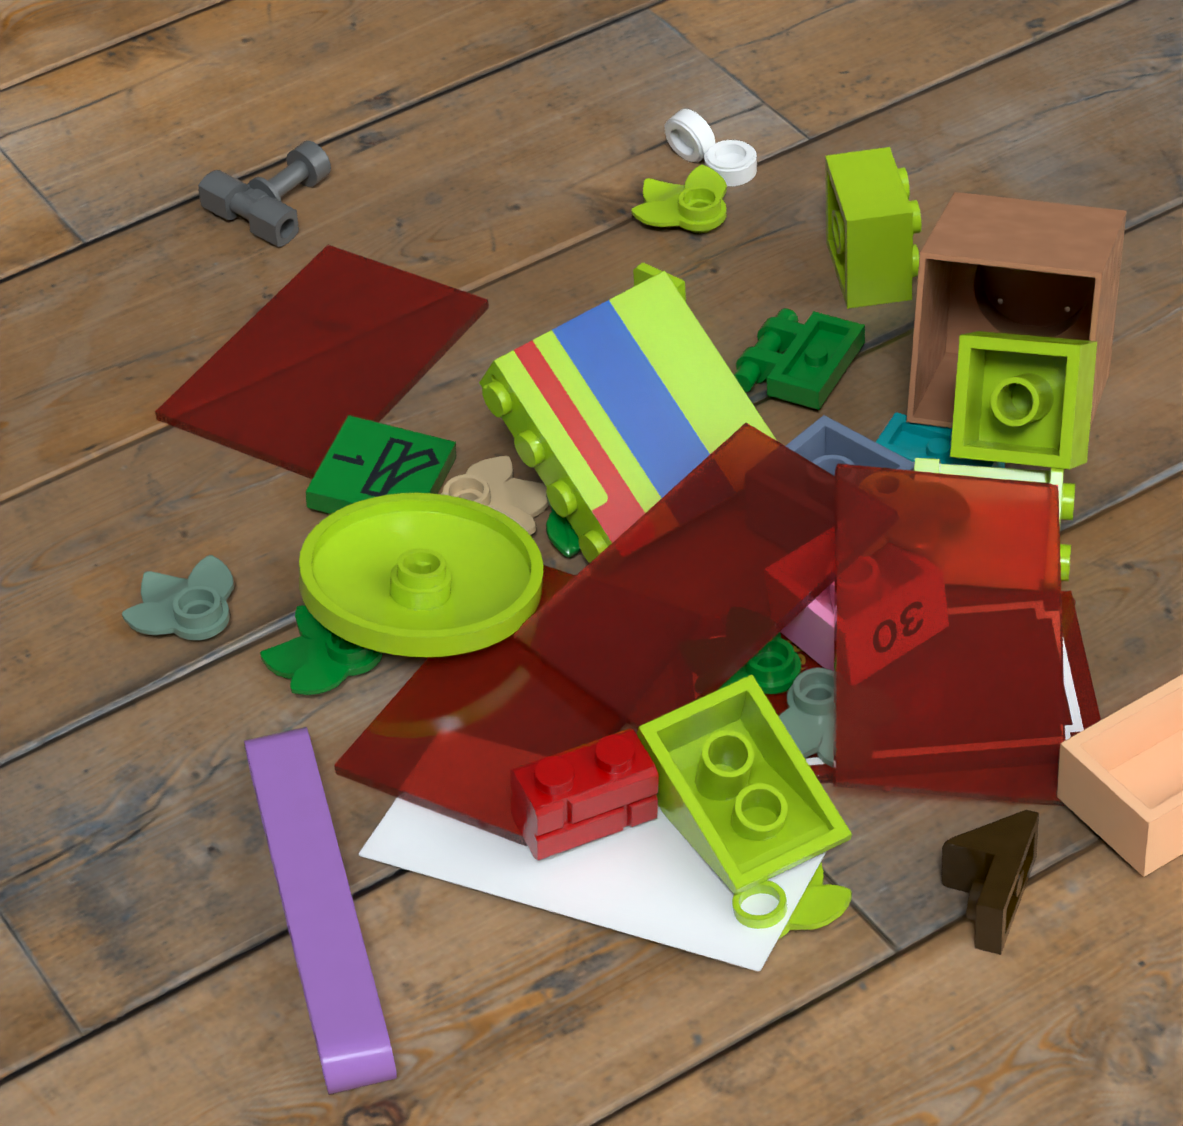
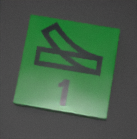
(378, 461)

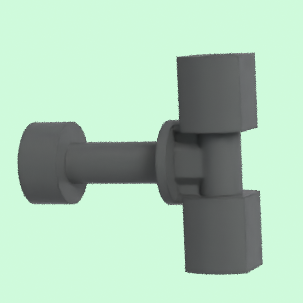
(261, 198)

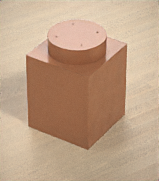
(1032, 259)

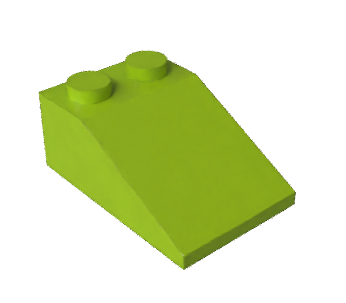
(740, 786)

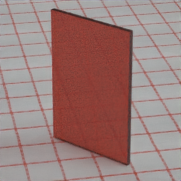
(323, 348)
(694, 582)
(947, 635)
(469, 723)

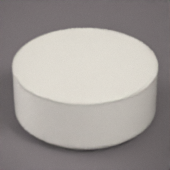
(689, 135)
(732, 161)

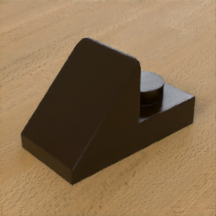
(994, 870)

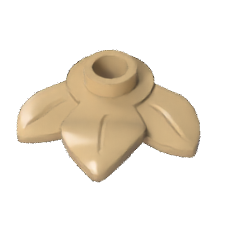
(492, 485)

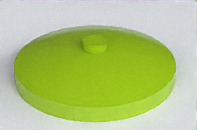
(420, 574)

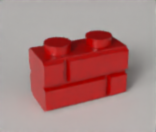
(584, 793)

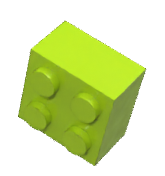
(871, 227)
(1023, 399)

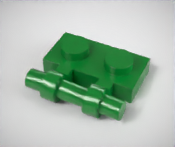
(813, 359)

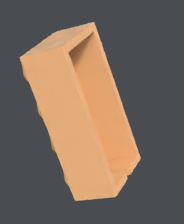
(1129, 778)

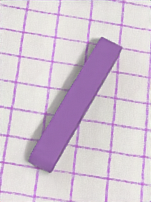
(320, 913)

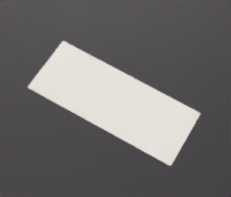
(629, 881)

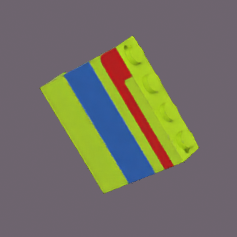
(618, 407)

